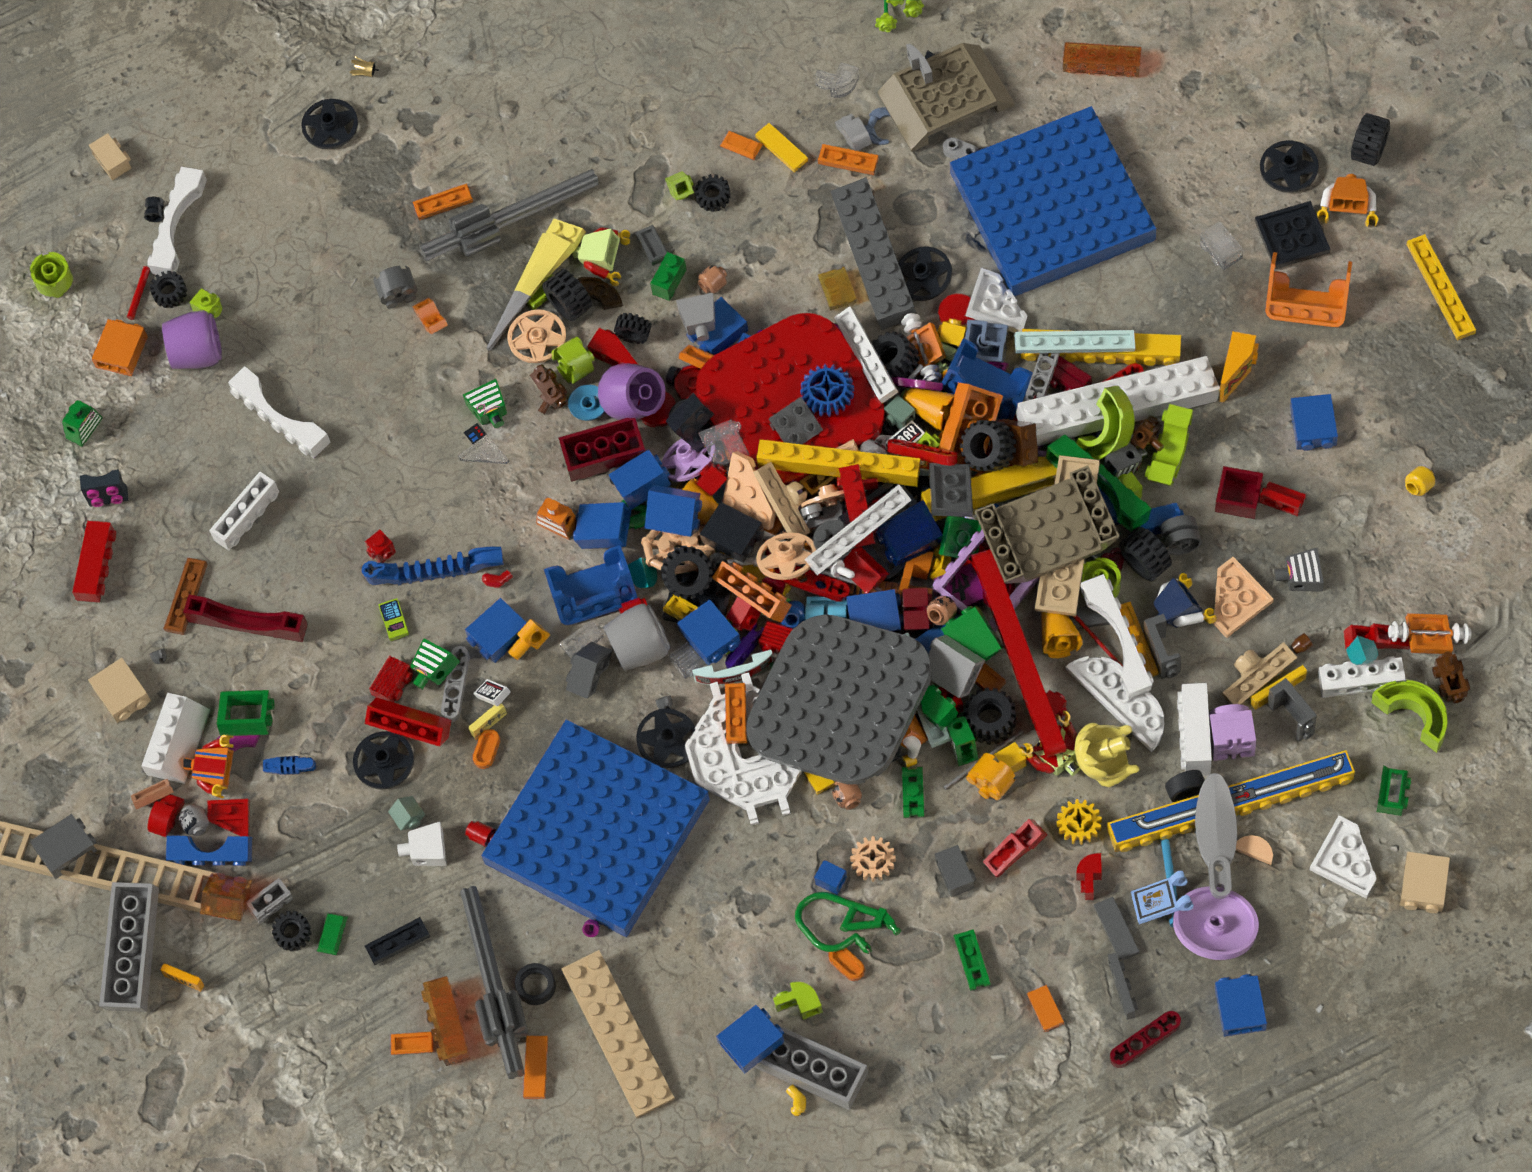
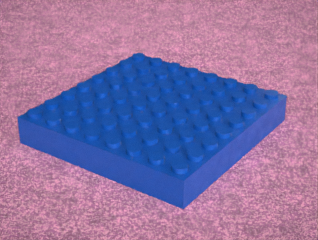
(1052, 201)
(596, 828)

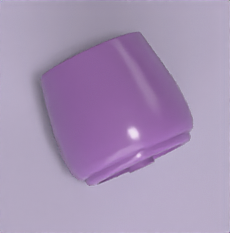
(192, 341)
(627, 384)

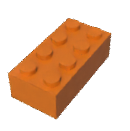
(968, 407)

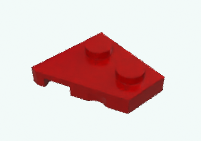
(230, 815)

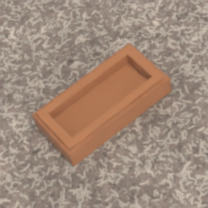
(152, 793)

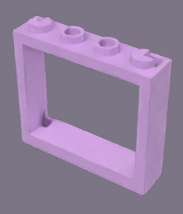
(965, 553)

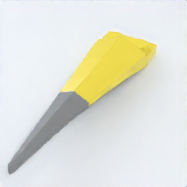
(551, 251)

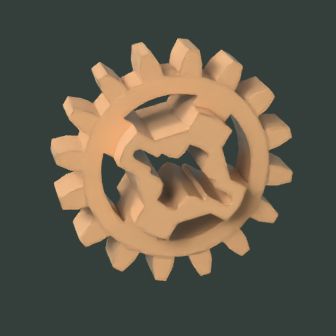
(864, 858)

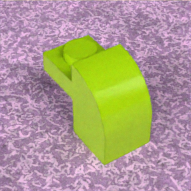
(802, 996)

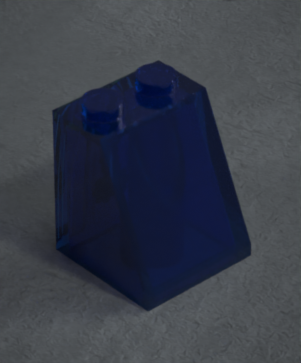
(909, 534)

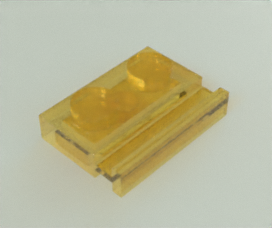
(837, 288)

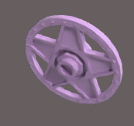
(684, 460)

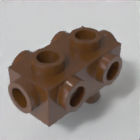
(552, 392)
(1146, 432)
(1450, 674)

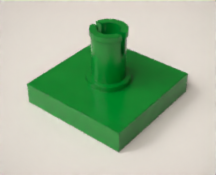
(958, 534)

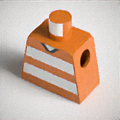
(554, 516)

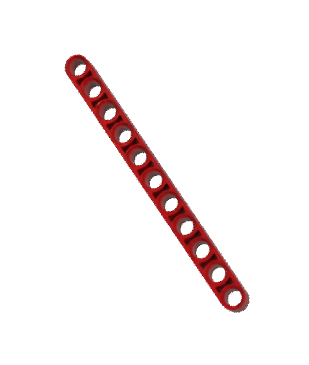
(1018, 653)

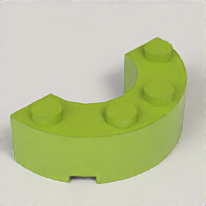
(1117, 424)
(1174, 438)
(1420, 699)

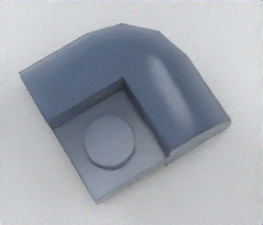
(989, 339)

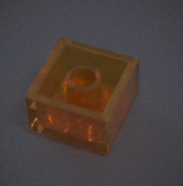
(225, 896)

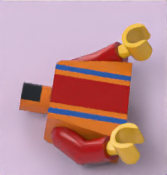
(212, 765)

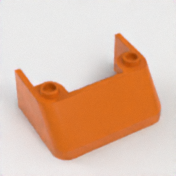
(1306, 305)

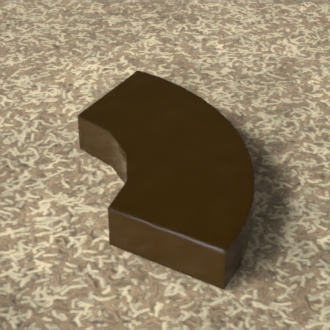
(602, 292)

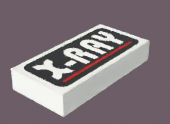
(909, 432)
(492, 692)

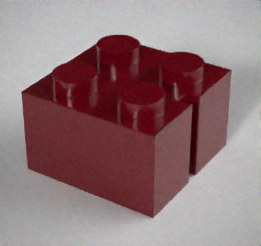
(1239, 492)
(915, 610)

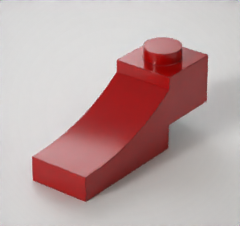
(1375, 632)
(1014, 847)

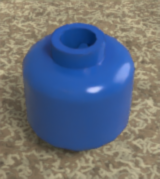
(795, 614)

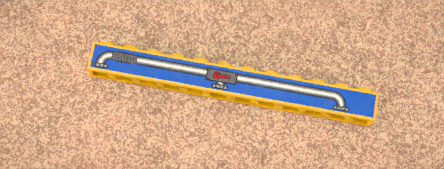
(1246, 797)

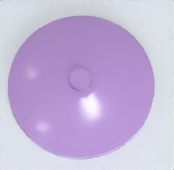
(1217, 926)

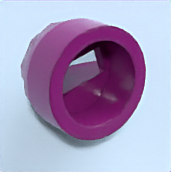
(586, 928)

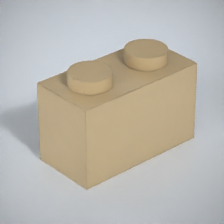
(110, 156)

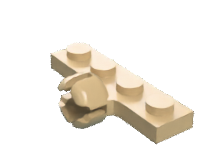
(783, 499)
(1257, 672)

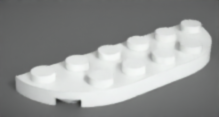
(1141, 712)

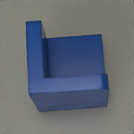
(830, 877)

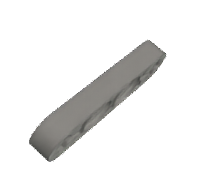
(1044, 375)
(458, 684)

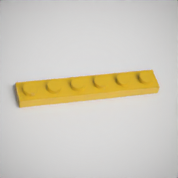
(1441, 287)

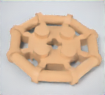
(667, 544)

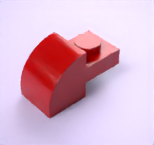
(163, 815)
(1088, 870)

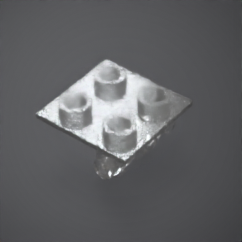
(723, 441)

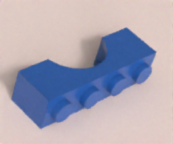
(235, 849)

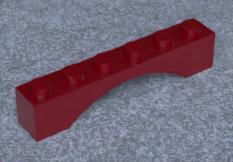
(215, 614)

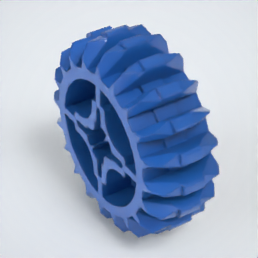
(845, 388)

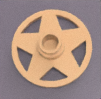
(536, 335)
(827, 497)
(785, 556)

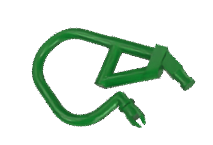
(881, 917)

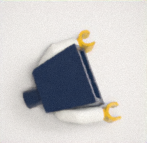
(1179, 604)

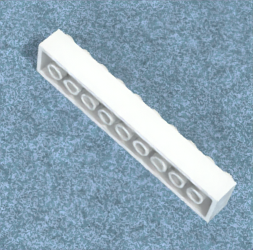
(1150, 392)

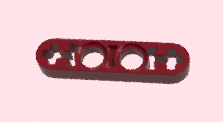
(1142, 1036)

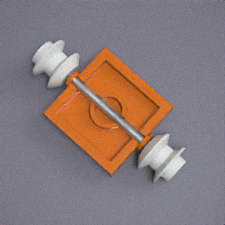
(928, 345)
(1429, 633)

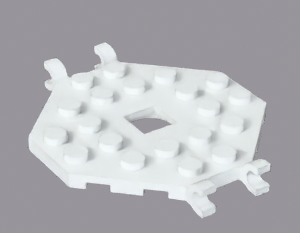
(722, 769)

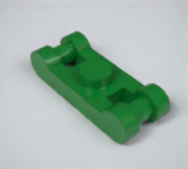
(913, 792)

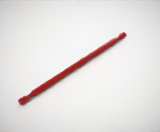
(1096, 639)

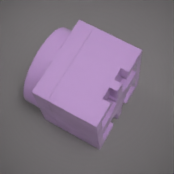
(1232, 732)

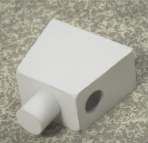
(425, 846)

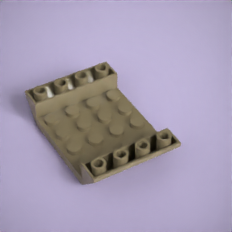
(960, 89)
(1048, 528)

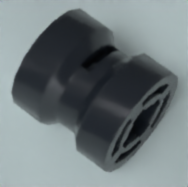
(154, 209)

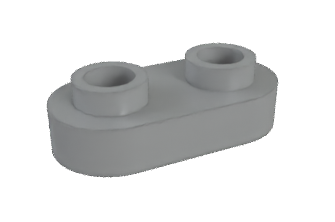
(960, 149)
(811, 512)

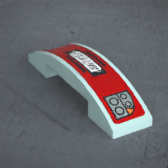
(733, 675)

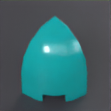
(642, 574)
(1362, 651)

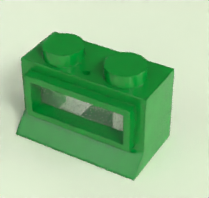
(1392, 791)

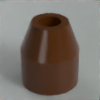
(1301, 644)

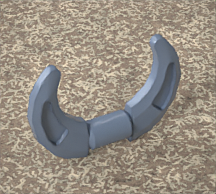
(876, 115)

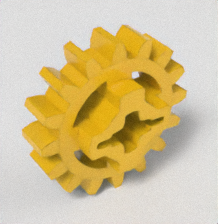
(1070, 822)

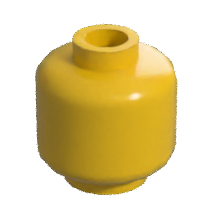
(1420, 481)

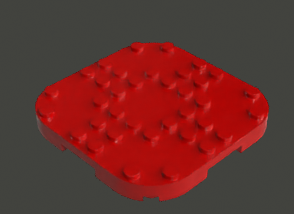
(766, 375)

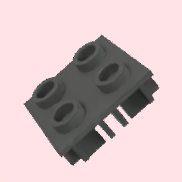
(795, 423)

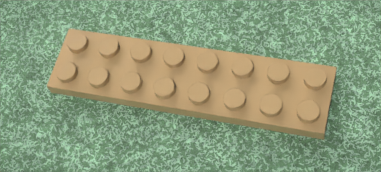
(1060, 589)
(618, 1034)

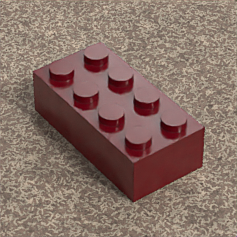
(601, 448)

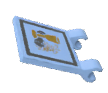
(1160, 899)

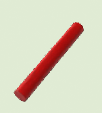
(138, 293)

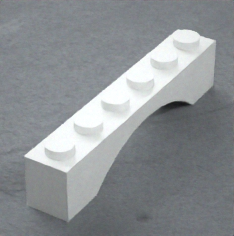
(187, 189)
(306, 435)
(1100, 599)

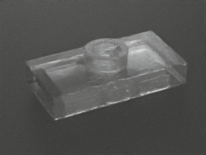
(581, 638)

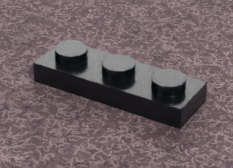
(397, 941)

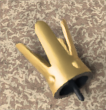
(368, 68)

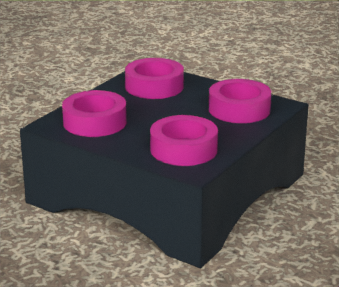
(104, 489)

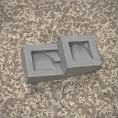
(918, 61)

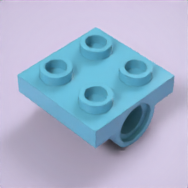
(824, 606)

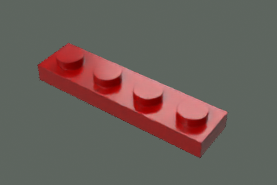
(855, 497)

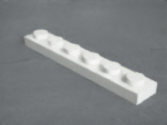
(866, 354)
(858, 529)

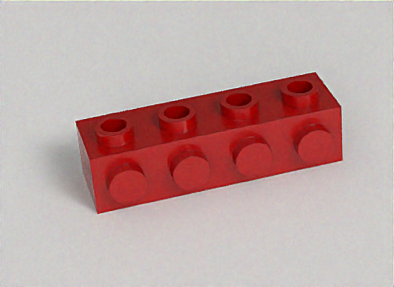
(93, 561)
(408, 721)

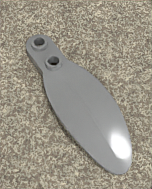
(1216, 832)

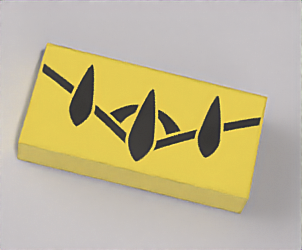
(487, 720)

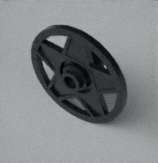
(329, 123)
(1289, 166)
(925, 272)
(665, 738)
(383, 760)

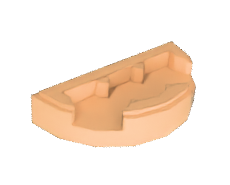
(1256, 848)

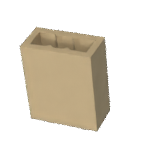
(119, 690)
(1424, 882)

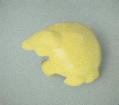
(1102, 753)

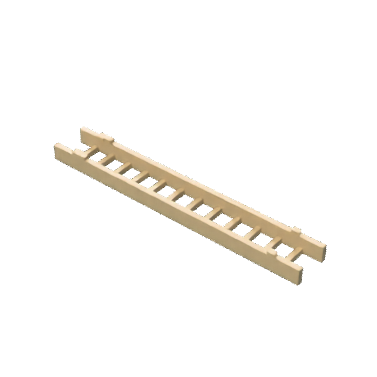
(103, 851)

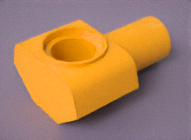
(530, 635)

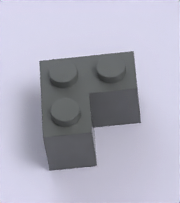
(586, 669)

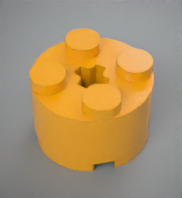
(991, 777)

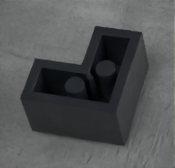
(690, 419)

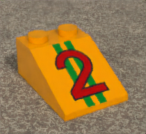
(1239, 361)

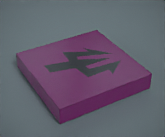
(965, 586)

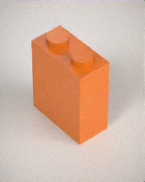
(119, 347)

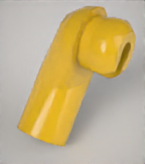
(799, 1100)

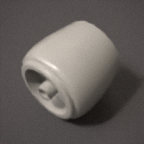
(637, 637)

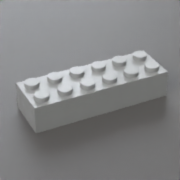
(129, 947)
(816, 1069)

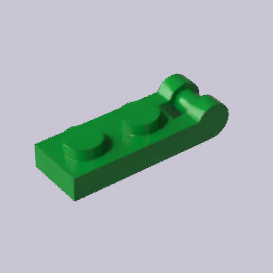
(971, 959)

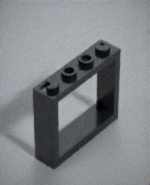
(899, 569)

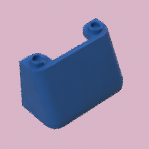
(971, 370)
(591, 590)

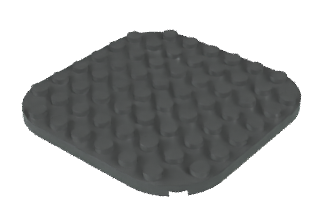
(839, 699)

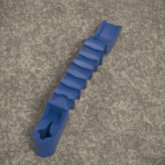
(477, 559)

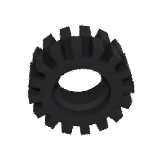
(712, 183)
(172, 298)
(632, 328)
(286, 920)

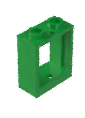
(242, 727)

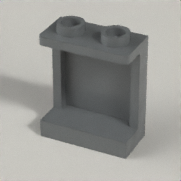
(1154, 631)
(1286, 695)
(63, 844)

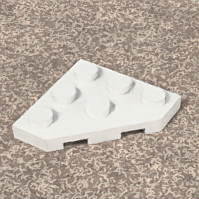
(995, 303)
(1345, 859)

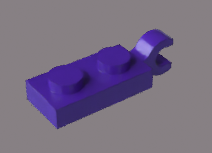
(744, 649)

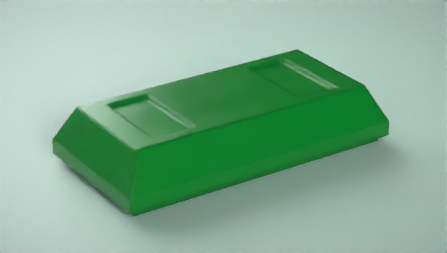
(332, 934)

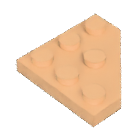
(745, 492)
(1237, 597)

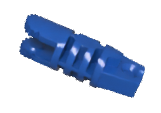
(288, 765)

